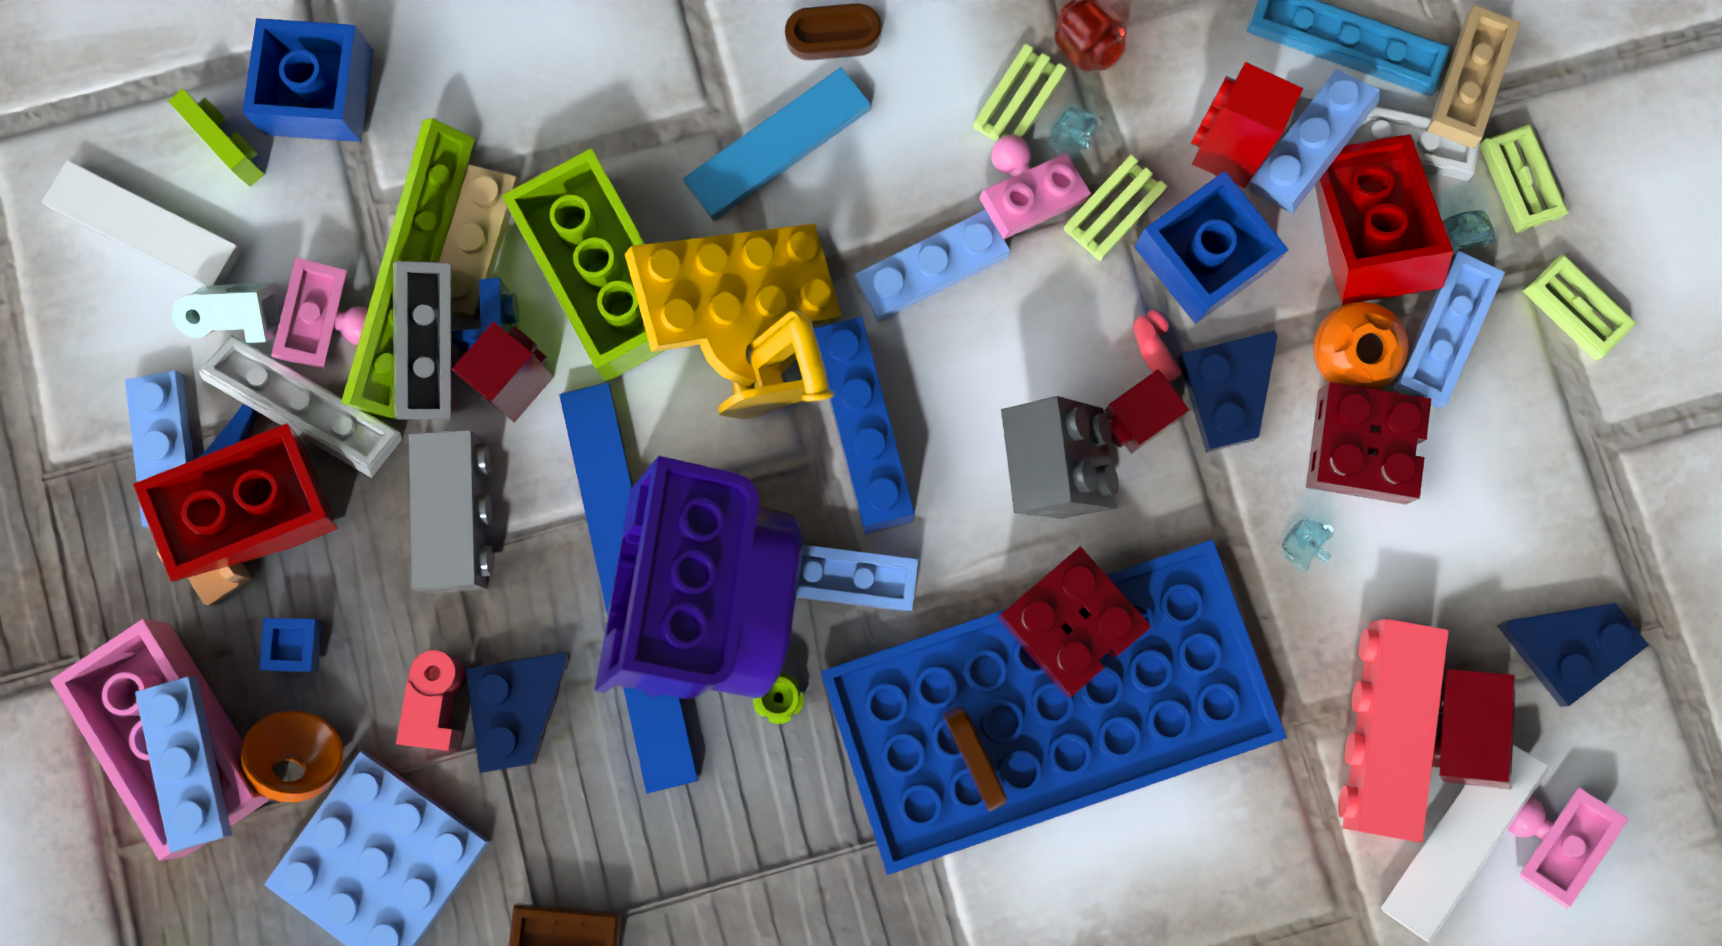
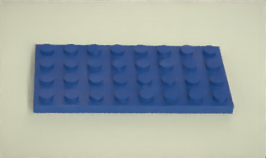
(1154, 712)

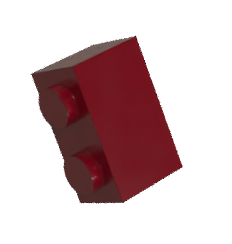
(505, 369)
(1476, 729)

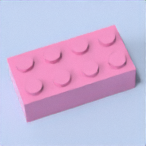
(105, 708)

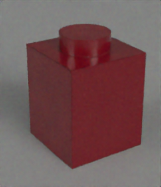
(1144, 412)

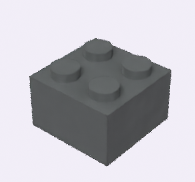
(1059, 458)

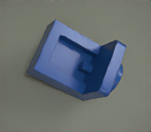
(495, 305)

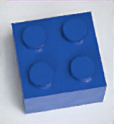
(308, 80)
(1210, 247)

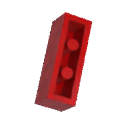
(1244, 123)

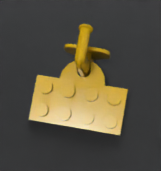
(746, 305)

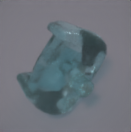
(1072, 132)
(1469, 229)
(1305, 542)

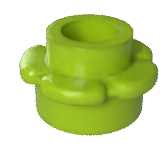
(792, 703)

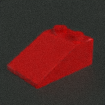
(1382, 222)
(235, 504)

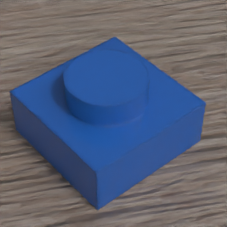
(290, 644)

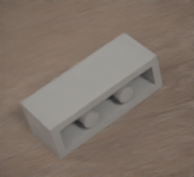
(422, 340)
(449, 512)

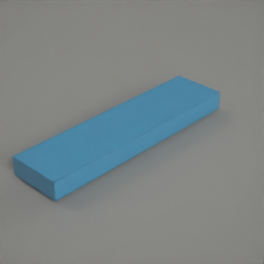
(1352, 41)
(777, 144)

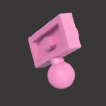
(1030, 193)
(313, 313)
(1569, 846)

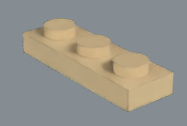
(1473, 77)
(476, 236)

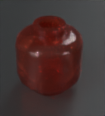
(1090, 34)

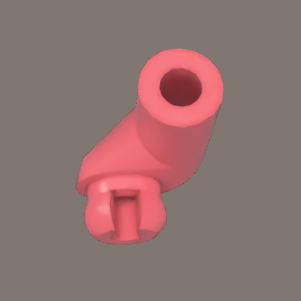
(1152, 348)

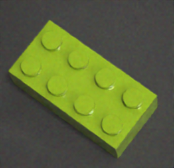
(581, 245)

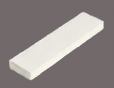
(1435, 152)
(141, 226)
(301, 403)
(1460, 848)

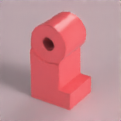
(430, 702)

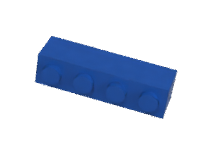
(864, 427)

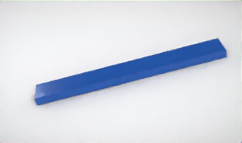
(605, 486)

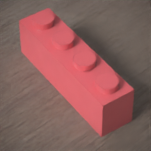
(1393, 729)

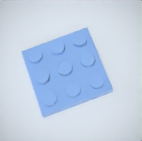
(377, 859)

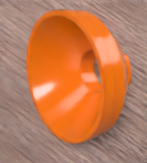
(1337, 342)
(294, 738)

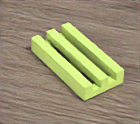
(1040, 65)
(1141, 178)
(1515, 181)
(1574, 313)

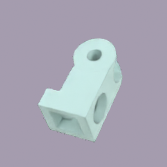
(230, 307)

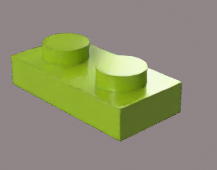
(207, 123)

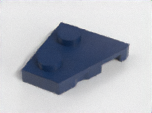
(1229, 388)
(1574, 647)
(512, 708)

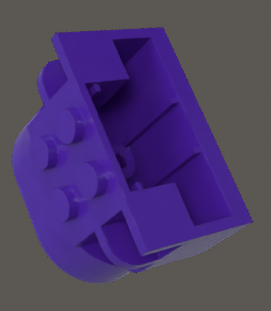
(700, 586)

